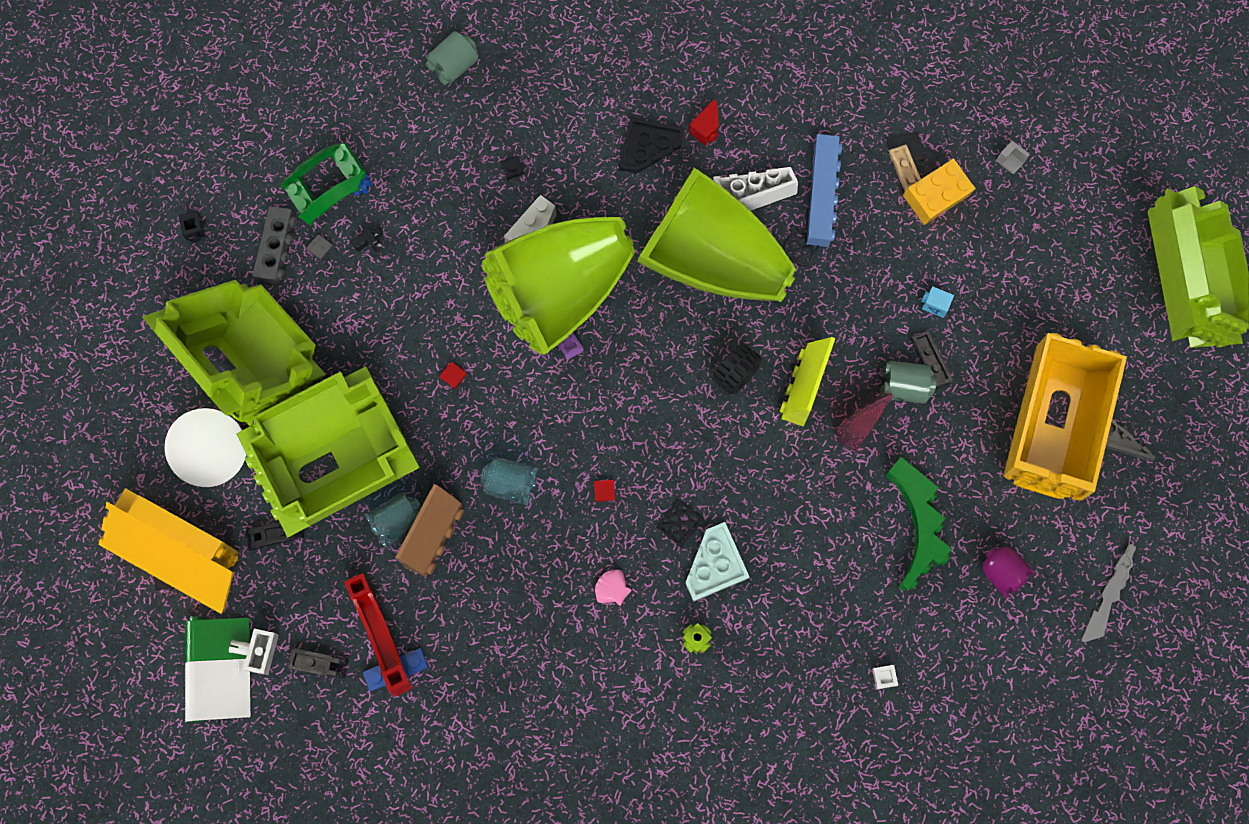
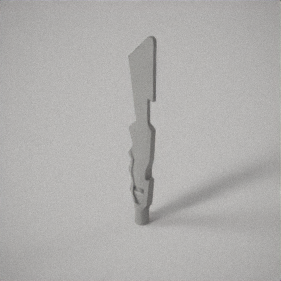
(1111, 593)

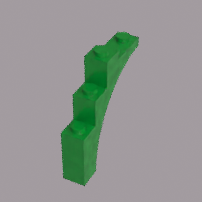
(928, 547)

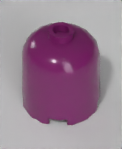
(1006, 570)

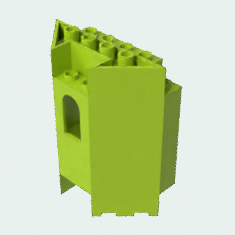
(1200, 269)
(252, 332)
(334, 417)

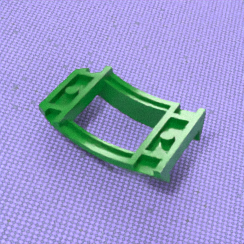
(301, 195)

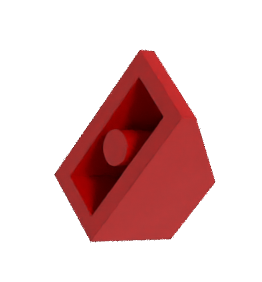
(706, 124)

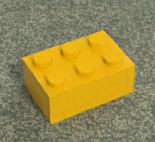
(938, 191)

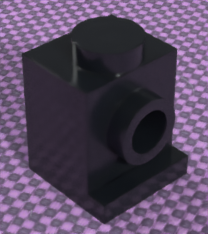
(191, 226)

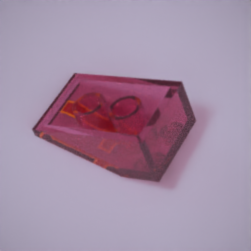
(856, 428)

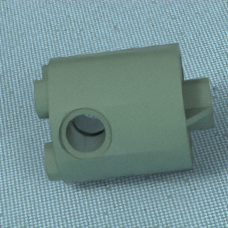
(452, 57)
(908, 381)

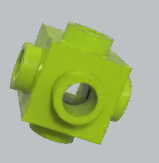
(696, 646)

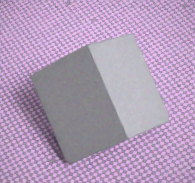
(1012, 157)

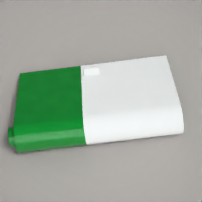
(214, 677)

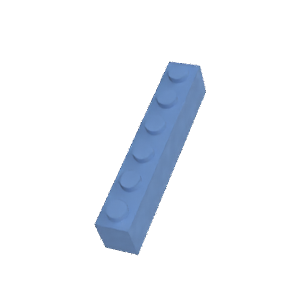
(823, 190)

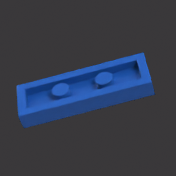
(413, 663)

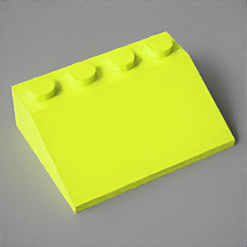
(807, 381)

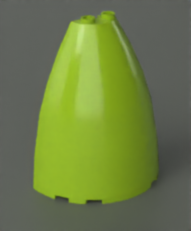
(717, 245)
(557, 276)

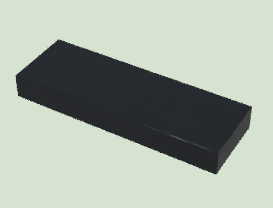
(931, 356)

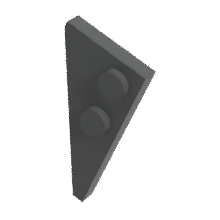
(1122, 441)

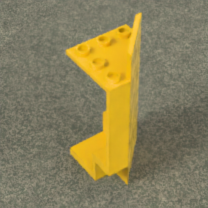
(169, 549)

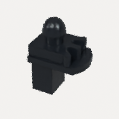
(368, 237)

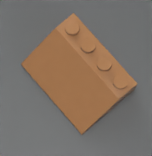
(430, 532)

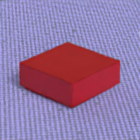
(453, 375)
(604, 490)

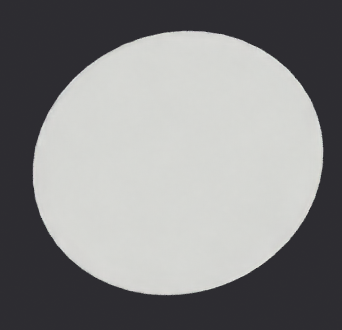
(204, 447)

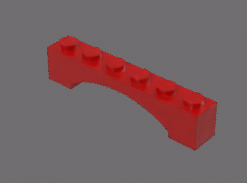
(379, 635)

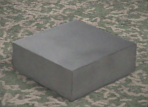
(320, 247)

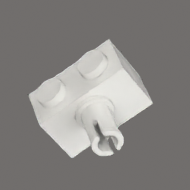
(258, 651)

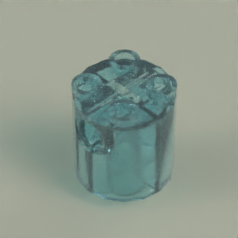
(508, 480)
(393, 518)

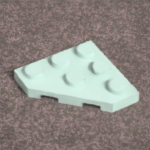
(715, 564)

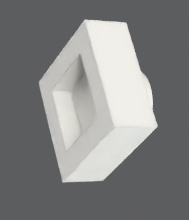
(885, 677)

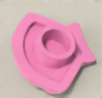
(611, 587)

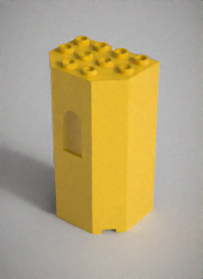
(1067, 458)

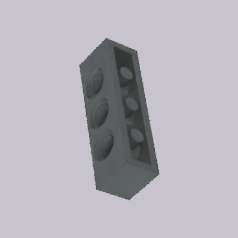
(275, 219)

